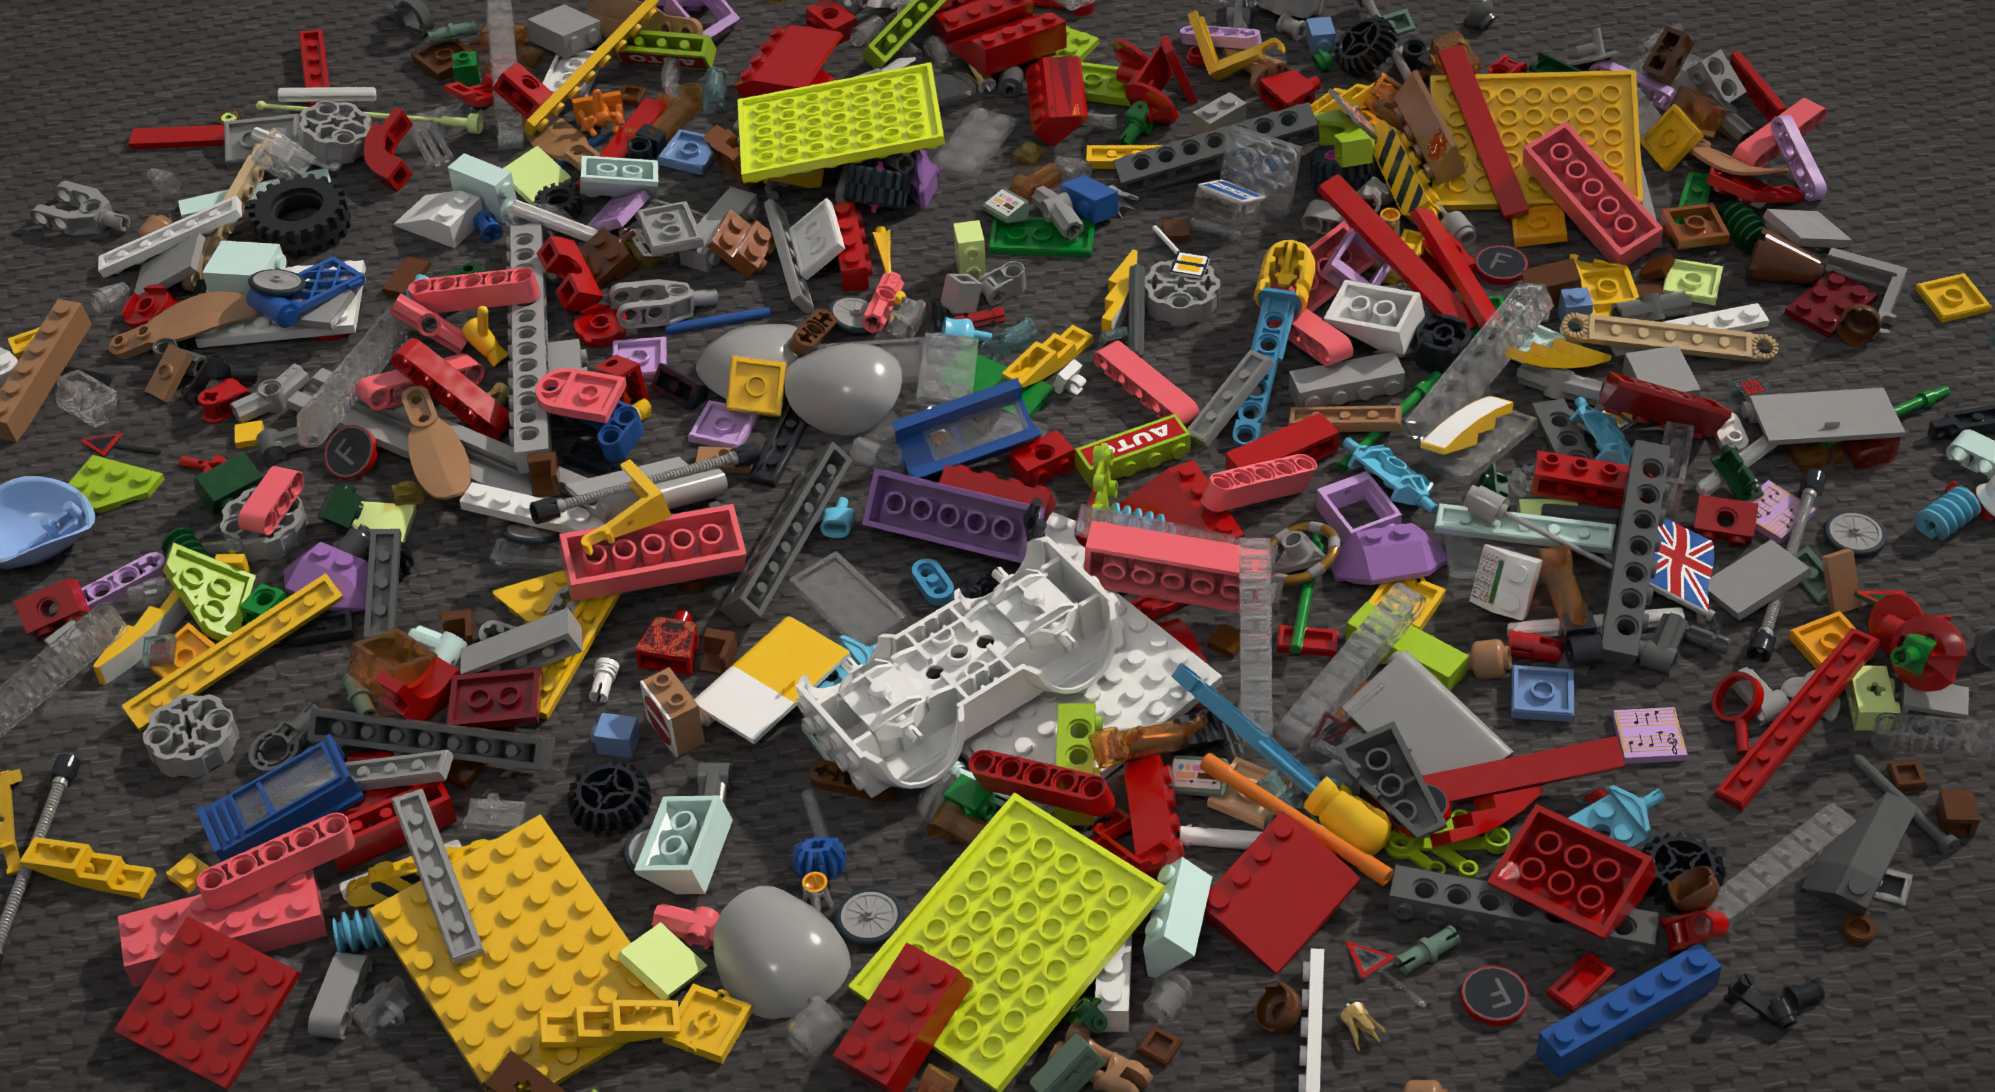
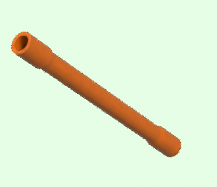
(1364, 862)

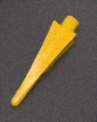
(882, 244)

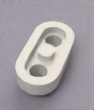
(1732, 433)

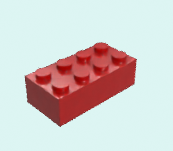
(902, 1020)

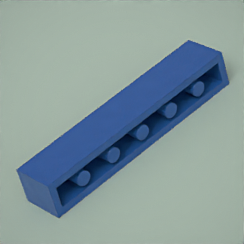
(1628, 1010)

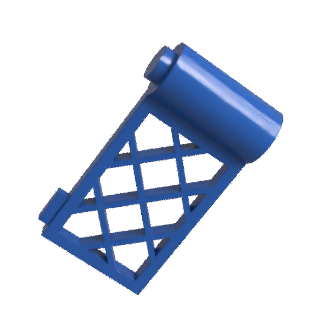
(286, 310)

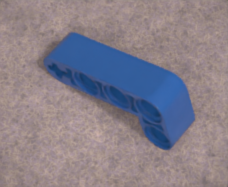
(619, 433)

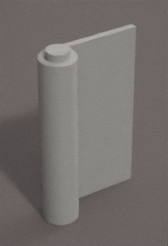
(1823, 416)
(676, 491)
(1429, 717)

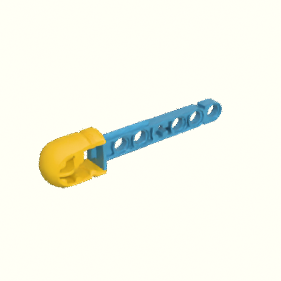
(1279, 306)
(1330, 799)

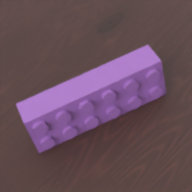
(947, 515)

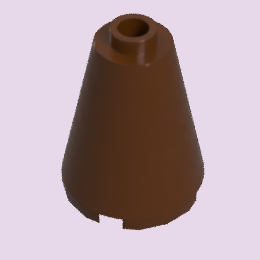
(1782, 261)

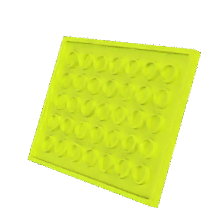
(839, 123)
(1028, 925)

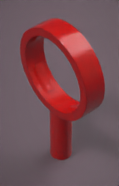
(1739, 721)

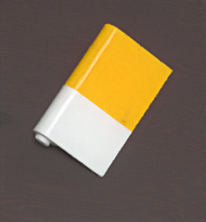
(763, 681)

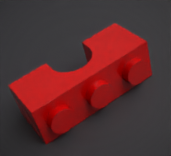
(578, 286)

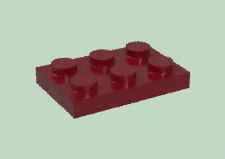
(1825, 301)
(496, 698)

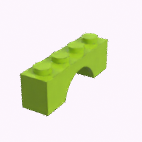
(1350, 142)

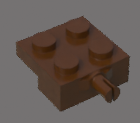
(608, 255)

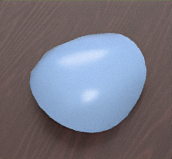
(40, 519)

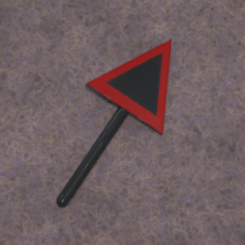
(105, 444)

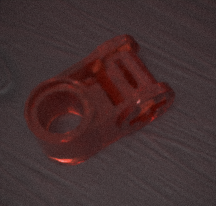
(1871, 451)

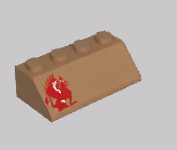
(1428, 130)

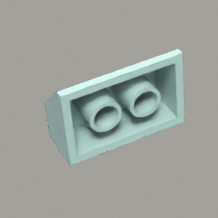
(617, 176)
(685, 843)
(1176, 917)

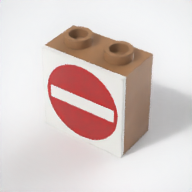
(672, 712)

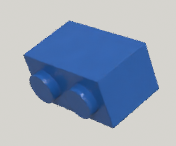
(1091, 199)

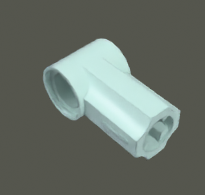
(446, 645)

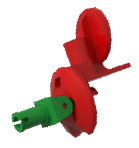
(1144, 89)
(1921, 646)

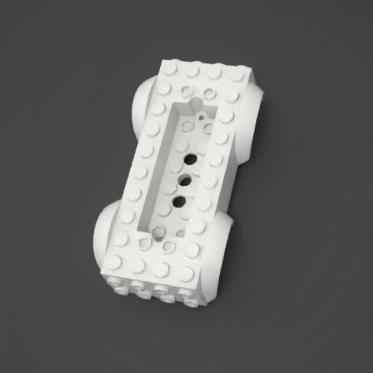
(906, 731)

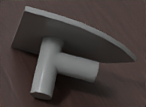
(1595, 46)

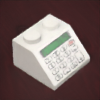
(1505, 582)

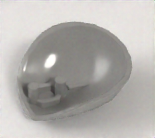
(750, 341)
(844, 387)
(777, 952)

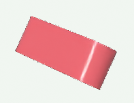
(271, 500)

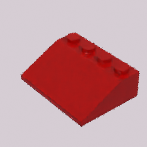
(1012, 43)
(787, 60)
(1662, 404)
(1178, 497)
(1573, 872)
(1279, 893)

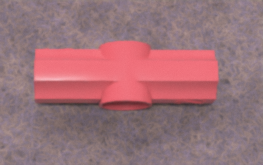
(882, 302)
(414, 315)
(692, 926)

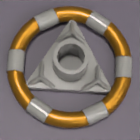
(1303, 553)

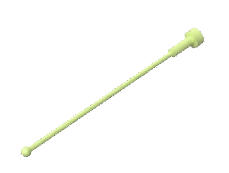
(473, 123)

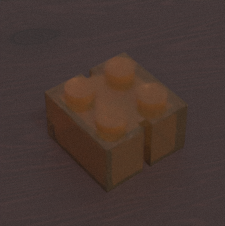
(388, 653)

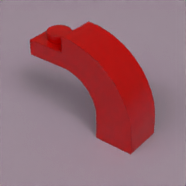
(381, 146)
(422, 697)

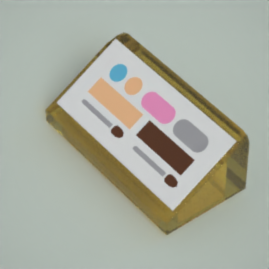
(641, 250)

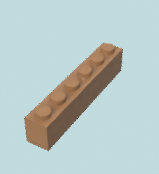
(40, 367)

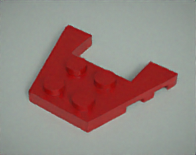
(1752, 190)
(1145, 861)

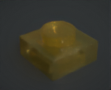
(1029, 153)
(407, 493)

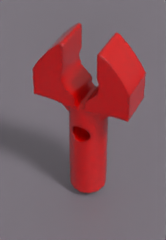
(201, 465)

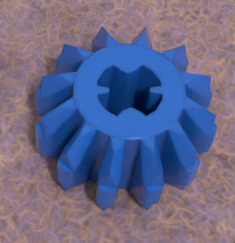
(819, 855)

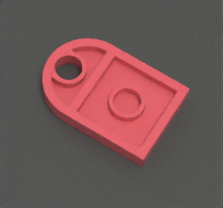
(580, 393)

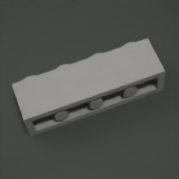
(739, 201)
(1347, 381)
(525, 646)

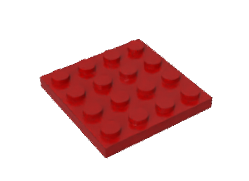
(207, 1003)

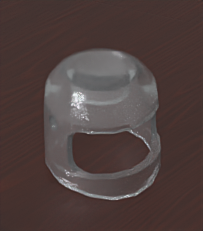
(815, 1028)

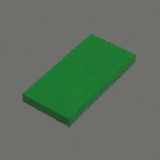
(1039, 238)
(989, 373)

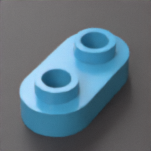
(934, 583)

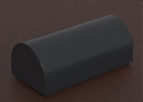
(679, 387)

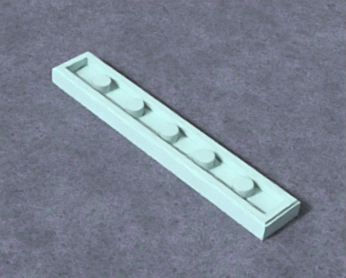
(196, 204)
(1585, 534)

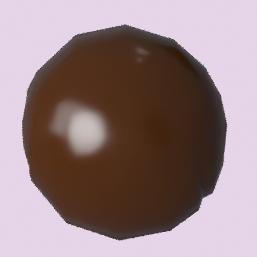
(1859, 321)
(1694, 889)
(1279, 1005)

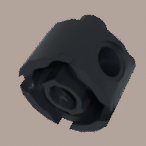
(1440, 342)

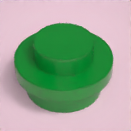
(1322, 60)

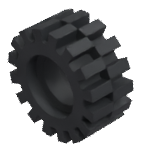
(561, 193)

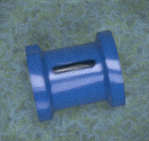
(492, 227)

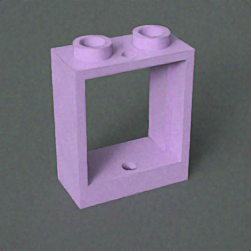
(723, 12)
(1337, 271)
(1358, 488)

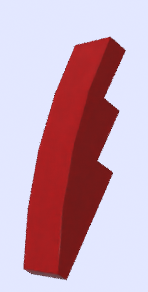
(1489, 813)

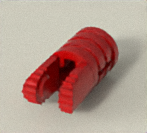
(1534, 646)

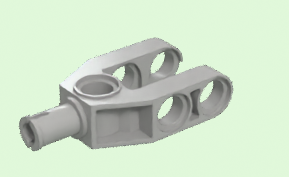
(91, 217)
(672, 297)

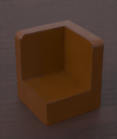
(544, 474)
(460, 623)
(720, 651)
(1957, 812)

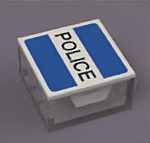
(1228, 203)

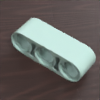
(1974, 452)

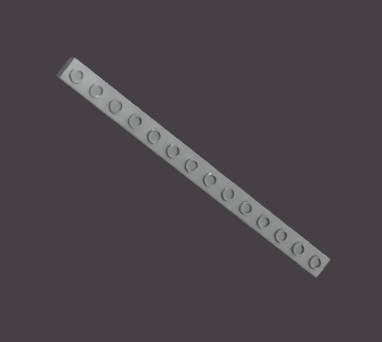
(527, 351)

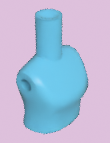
(963, 327)
(838, 520)

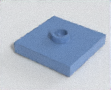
(687, 153)
(1542, 693)

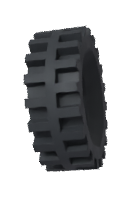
(307, 234)

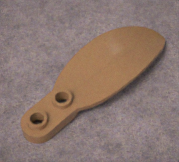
(615, 12)
(561, 141)
(1729, 164)
(184, 321)
(434, 448)

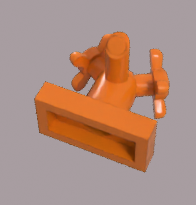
(599, 111)

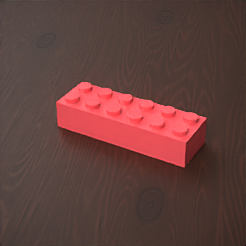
(1592, 195)
(661, 554)
(1164, 565)
(264, 922)

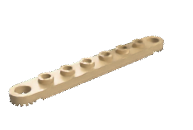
(244, 189)
(1654, 335)

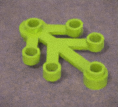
(1102, 483)
(1413, 848)

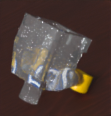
(908, 318)

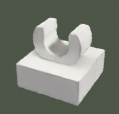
(1070, 379)

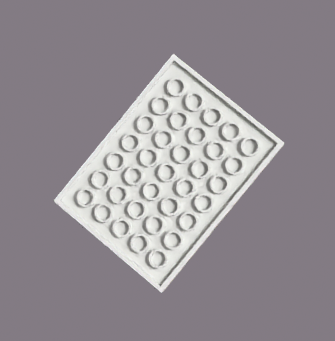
(1128, 694)

